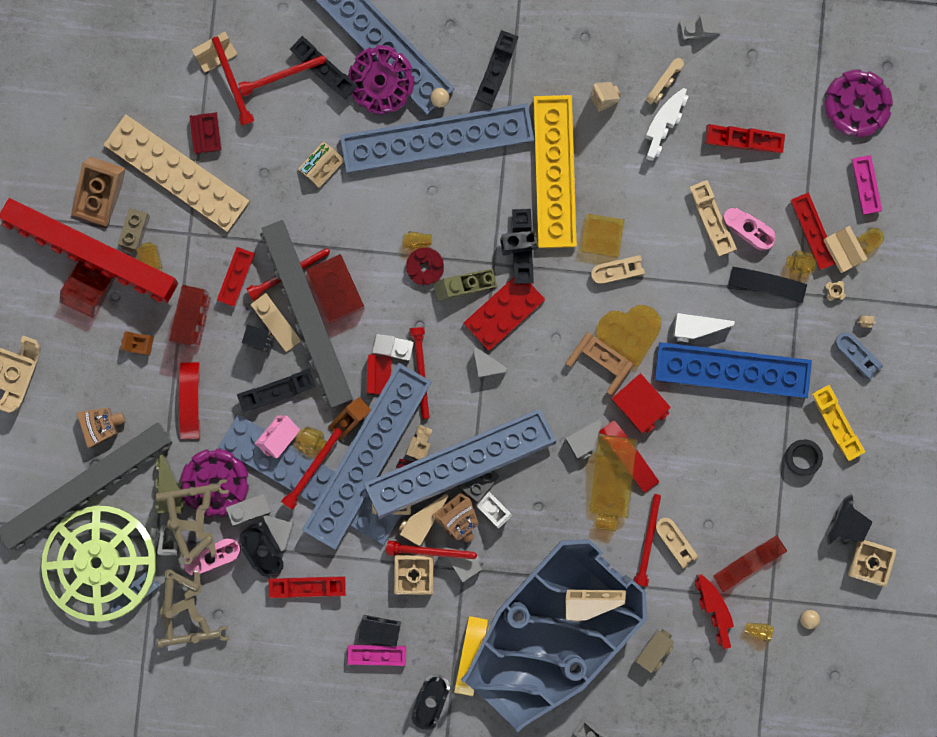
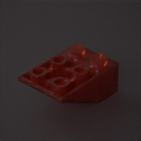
(85, 290)

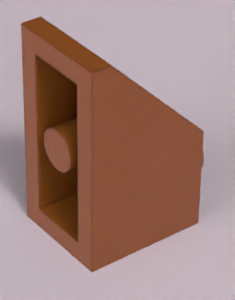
(350, 417)

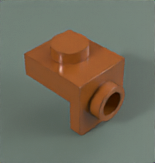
(137, 343)

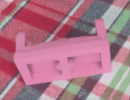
(277, 436)

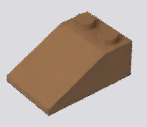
(97, 190)

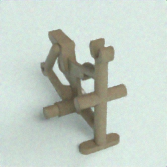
(177, 525)
(170, 609)

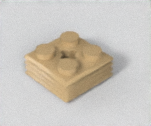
(882, 556)
(403, 566)

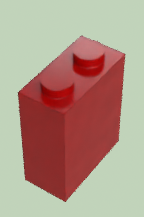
(641, 404)

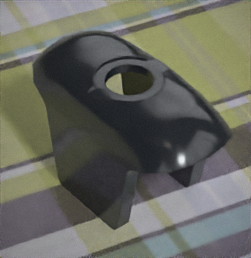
(848, 523)
(250, 540)
(425, 716)

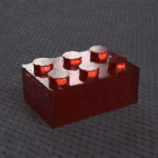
(335, 288)
(190, 316)

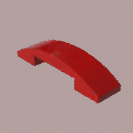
(189, 400)
(642, 472)
(307, 587)

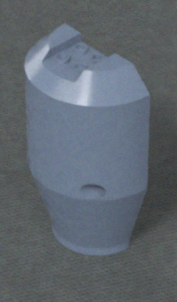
(528, 657)

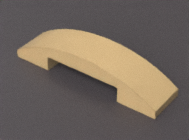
(712, 219)

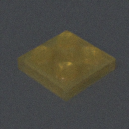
(602, 235)

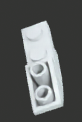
(667, 116)

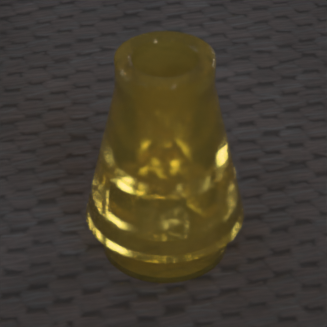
(416, 240)
(760, 631)

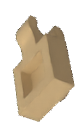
(419, 446)

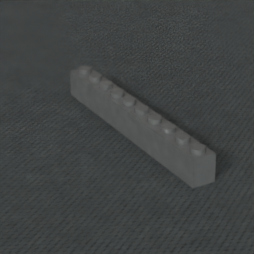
(307, 313)
(84, 486)

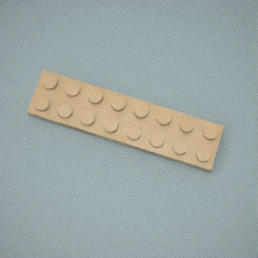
(176, 173)

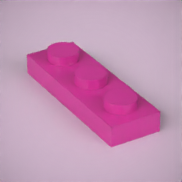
(866, 185)
(376, 655)

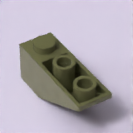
(465, 284)
(166, 483)

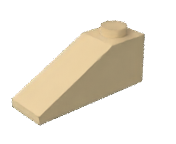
(604, 95)
(276, 322)
(420, 523)
(591, 603)

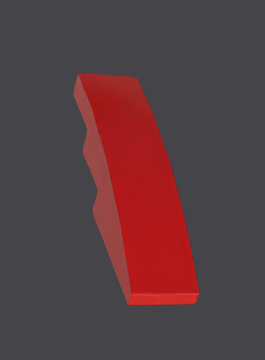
(744, 138)

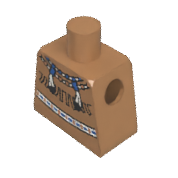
(99, 425)
(458, 518)

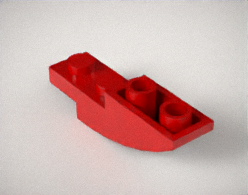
(713, 602)

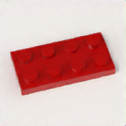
(503, 312)

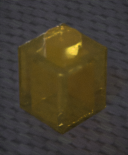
(150, 255)

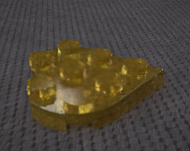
(630, 332)

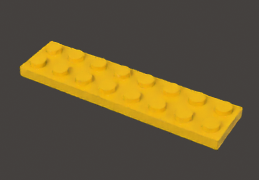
(555, 171)

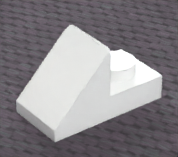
(393, 347)
(494, 510)

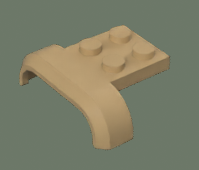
(17, 372)

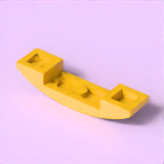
(837, 423)
(474, 635)

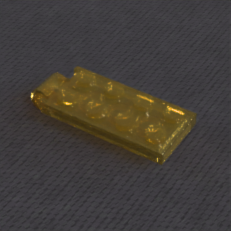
(612, 480)

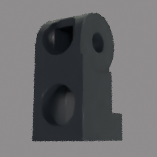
(518, 242)

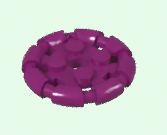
(391, 76)
(866, 95)
(219, 471)

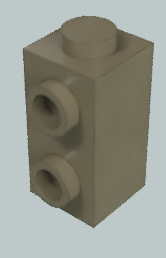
(133, 230)
(654, 650)

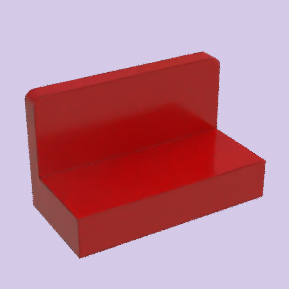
(378, 373)

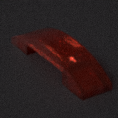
(749, 563)

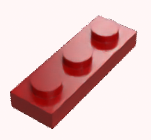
(235, 276)

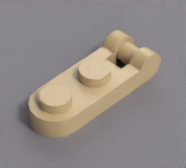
(665, 81)
(617, 270)
(675, 541)

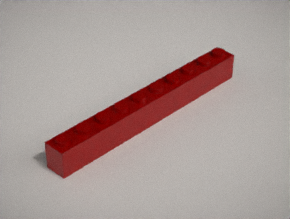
(88, 250)

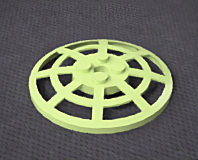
(109, 567)

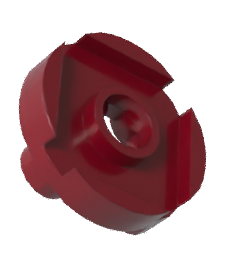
(420, 256)

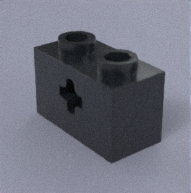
(258, 338)

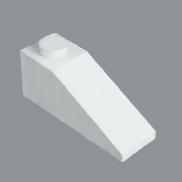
(692, 327)

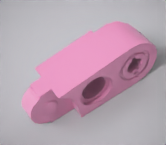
(736, 219)
(222, 557)

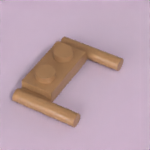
(604, 356)

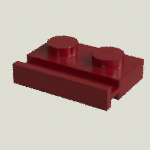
(205, 133)

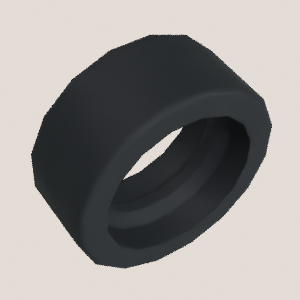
(818, 457)

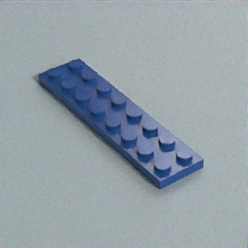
(733, 370)

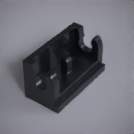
(379, 630)

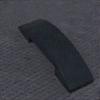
(497, 68)
(327, 71)
(522, 260)
(768, 284)
(276, 391)

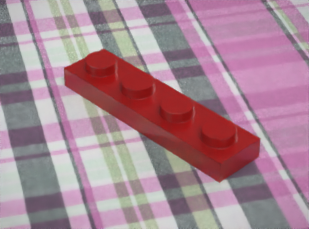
(812, 230)

